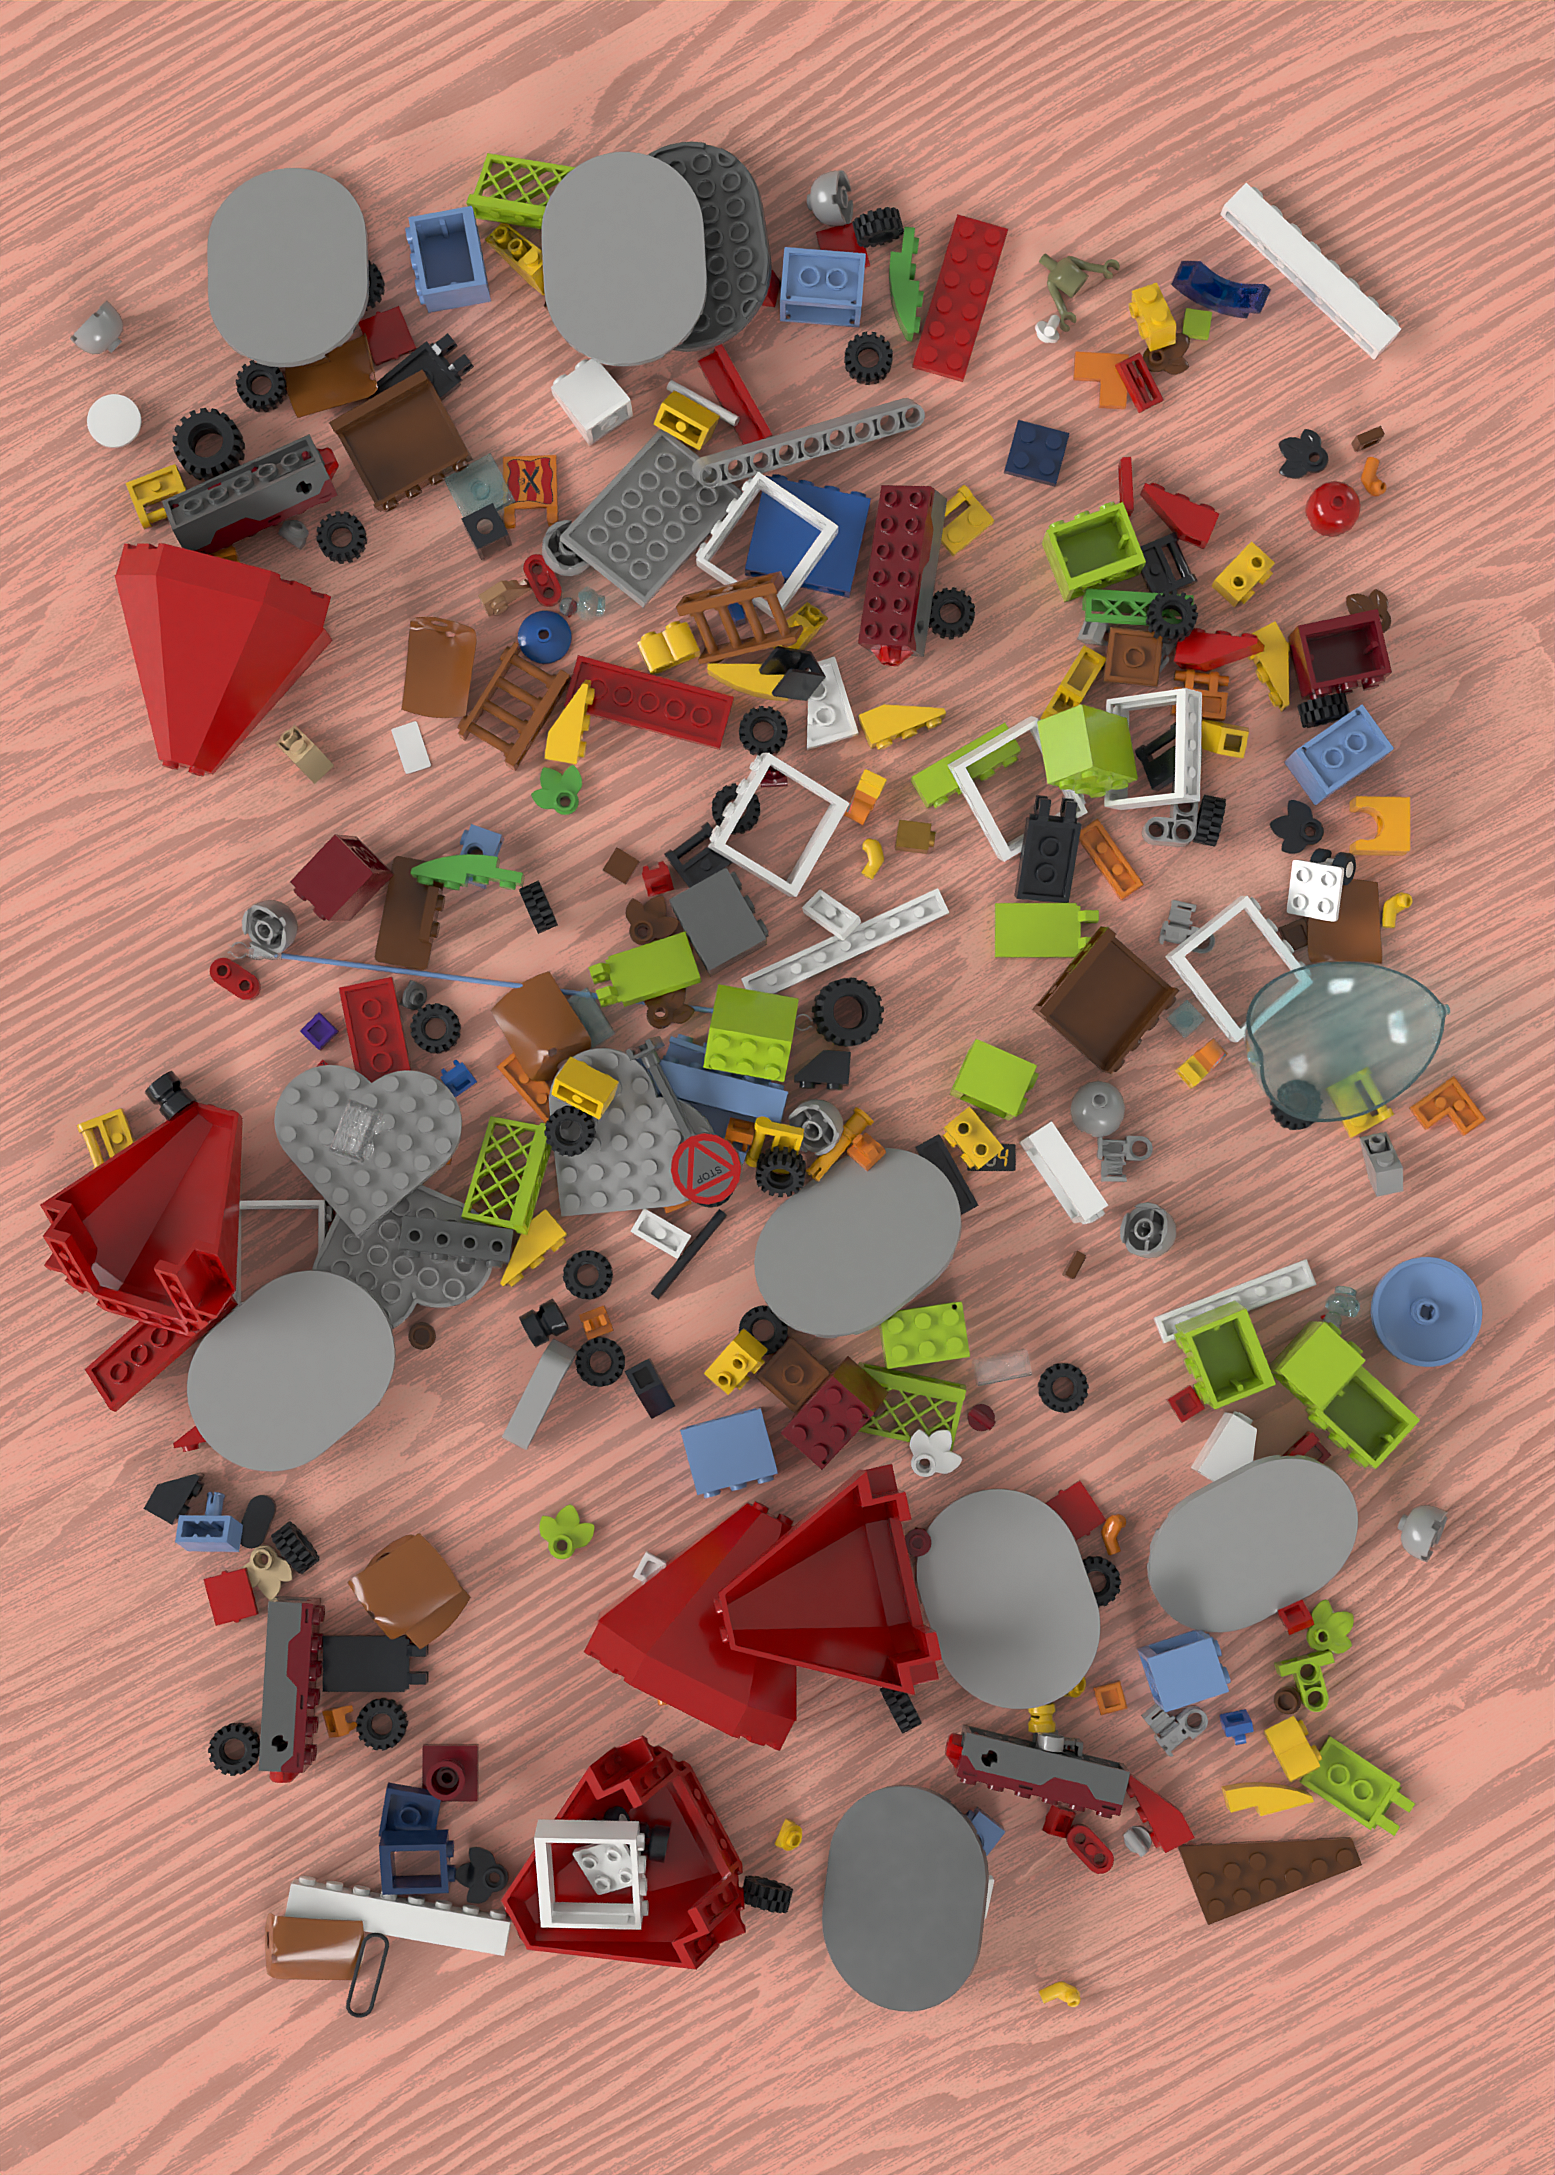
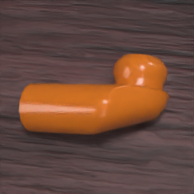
(1370, 480)
(1110, 1532)

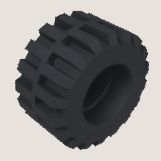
(198, 426)
(870, 1008)

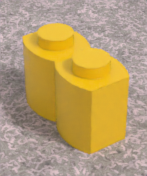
(668, 647)
(1292, 1748)

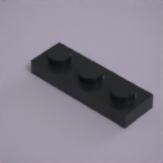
(938, 1154)

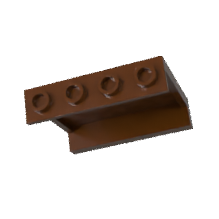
(402, 441)
(1105, 1001)

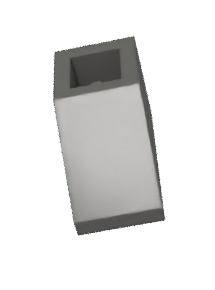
(1382, 1164)

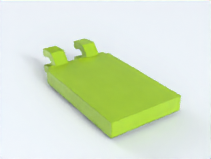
(1040, 929)
(646, 971)
(1356, 1786)

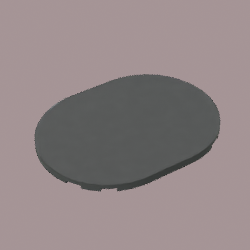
(734, 240)
(905, 1898)

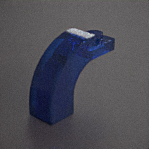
(1217, 293)

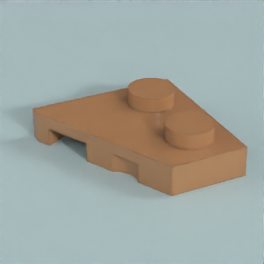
(496, 599)

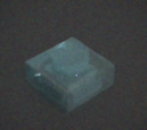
(1185, 1019)

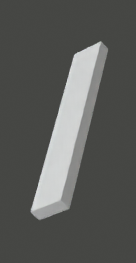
(1248, 1294)

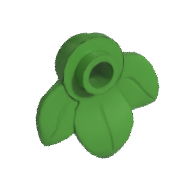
(556, 787)

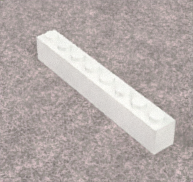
(1310, 270)
(401, 1916)

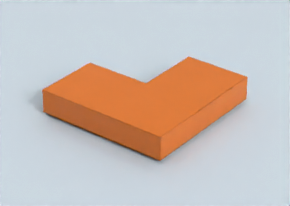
(1102, 369)
(1448, 1100)

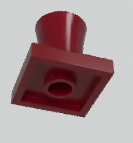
(460, 1762)

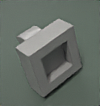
(1093, 633)

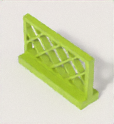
(517, 211)
(529, 1185)
(917, 1385)

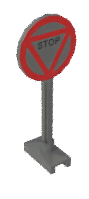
(705, 1164)

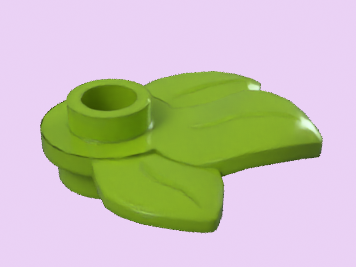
(567, 1528)
(1333, 1626)

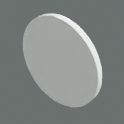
(114, 421)

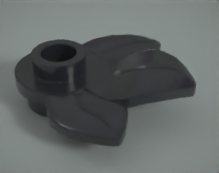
(1298, 455)
(1293, 826)
(477, 1875)

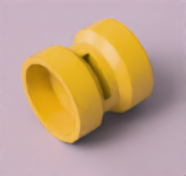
(1042, 1719)

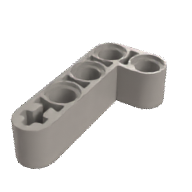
(1169, 825)
(539, 1393)

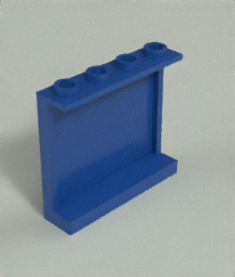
(784, 538)

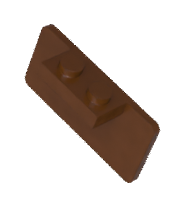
(409, 918)

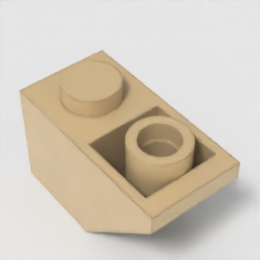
(304, 754)

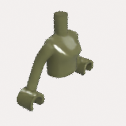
(1069, 278)

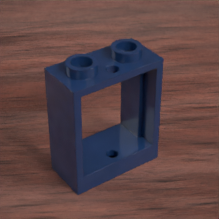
(416, 1841)

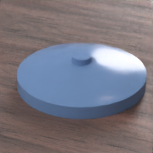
(1426, 1311)

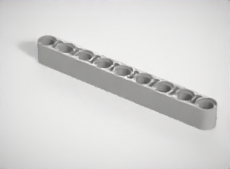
(796, 439)

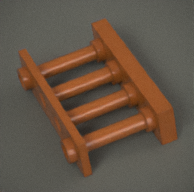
(743, 593)
(527, 729)

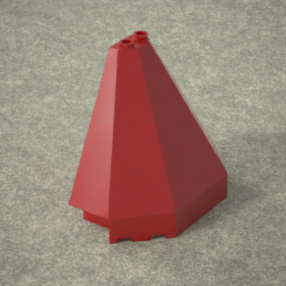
(213, 646)
(157, 1223)
(838, 1592)
(670, 1640)
(689, 1896)

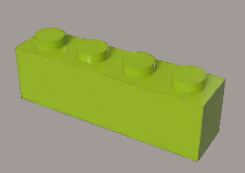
(937, 781)

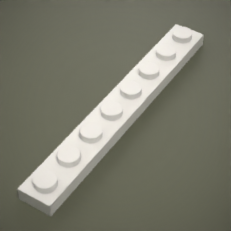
(835, 951)

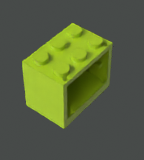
(1093, 550)
(1087, 751)
(751, 1033)
(994, 1080)
(924, 1335)
(1223, 1355)
(1316, 1363)
(1364, 1419)

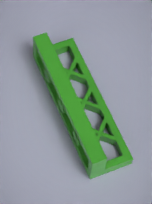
(1123, 602)

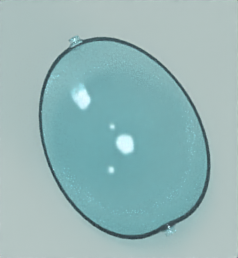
(1341, 1038)

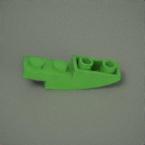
(903, 289)
(456, 870)

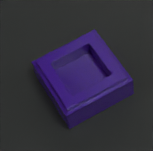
(319, 1031)

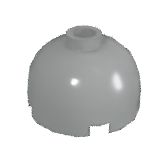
(830, 199)
(100, 331)
(558, 555)
(270, 926)
(1097, 1108)
(821, 1125)
(1148, 1230)
(1422, 1530)

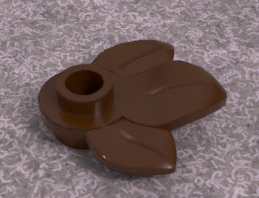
(1171, 356)
(1377, 600)
(652, 917)
(672, 1005)

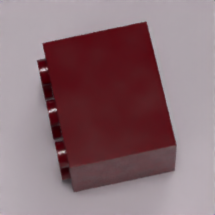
(1340, 654)
(341, 878)
(835, 1412)

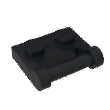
(1157, 571)
(1161, 769)
(700, 866)

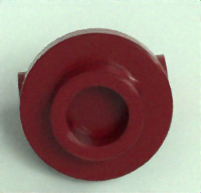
(774, 778)
(981, 1417)
(918, 1542)

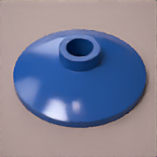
(544, 650)

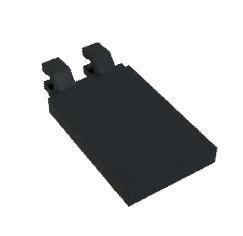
(431, 359)
(1048, 852)
(370, 1663)

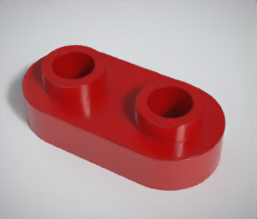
(543, 581)
(234, 978)
(1089, 1848)

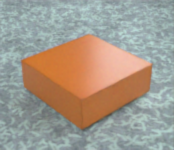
(1110, 1697)

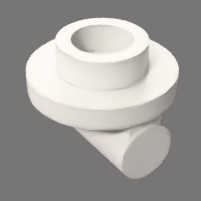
(1047, 331)

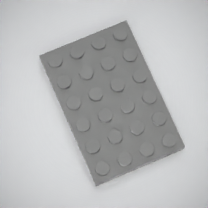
(649, 519)

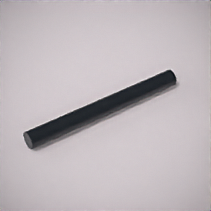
(688, 1254)

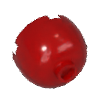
(1333, 508)

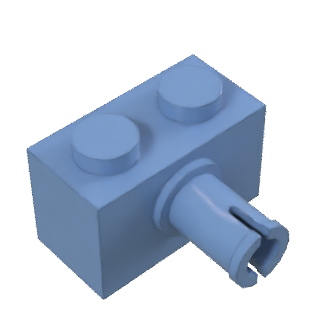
(209, 1531)

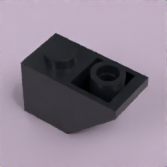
(827, 1069)
(650, 1388)
(173, 1496)

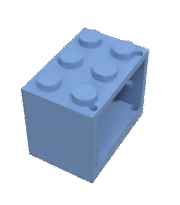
(447, 259)
(822, 287)
(1338, 754)
(729, 1452)
(1184, 1669)

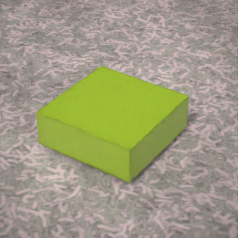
(1196, 323)

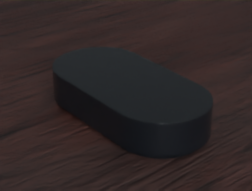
(257, 1521)

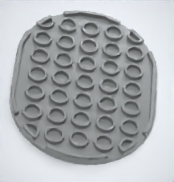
(624, 258)
(288, 267)
(857, 1244)
(291, 1370)
(1252, 1543)
(1009, 1599)

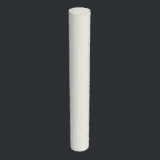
(724, 414)

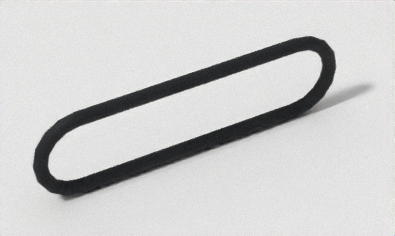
(360, 2015)

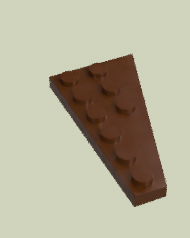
(1250, 1873)

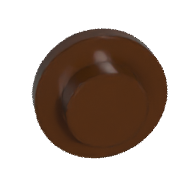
(422, 1336)
(1287, 1700)

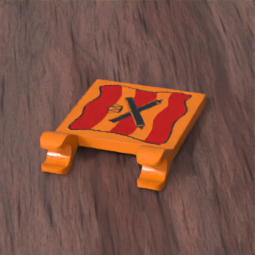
(532, 486)

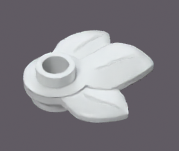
(936, 1450)

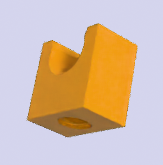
(1393, 825)

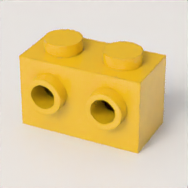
(1153, 317)
(686, 420)
(1243, 574)
(584, 1087)
(972, 1139)
(736, 1361)

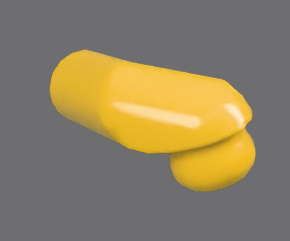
(875, 855)
(1394, 906)
(1061, 1991)

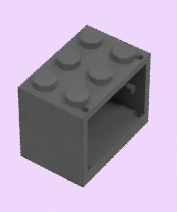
(719, 921)

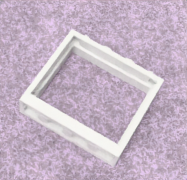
(736, 510)
(1188, 746)
(958, 769)
(815, 845)
(1198, 986)
(1064, 1174)
(325, 1215)
(590, 1915)

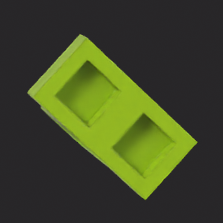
(1309, 1684)

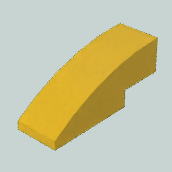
(746, 679)
(1076, 682)
(1266, 1797)

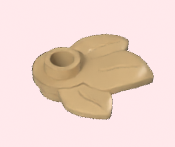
(268, 1575)

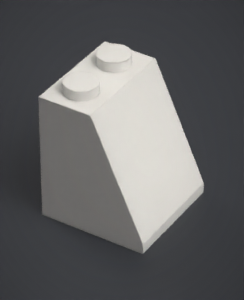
(592, 400)
(1227, 1447)

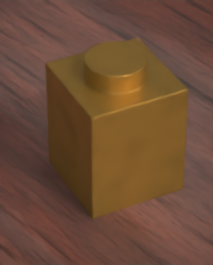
(914, 837)

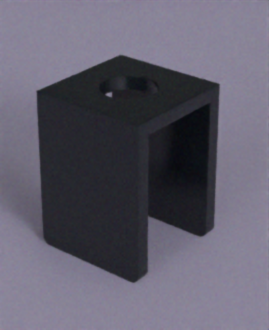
(481, 540)
(792, 663)

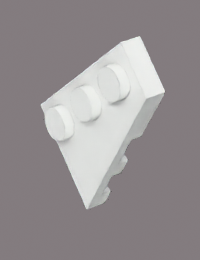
(829, 709)

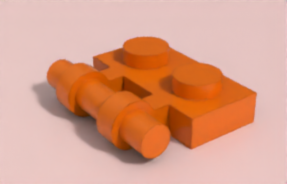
(1213, 702)

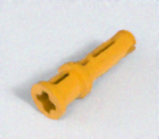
(852, 1128)

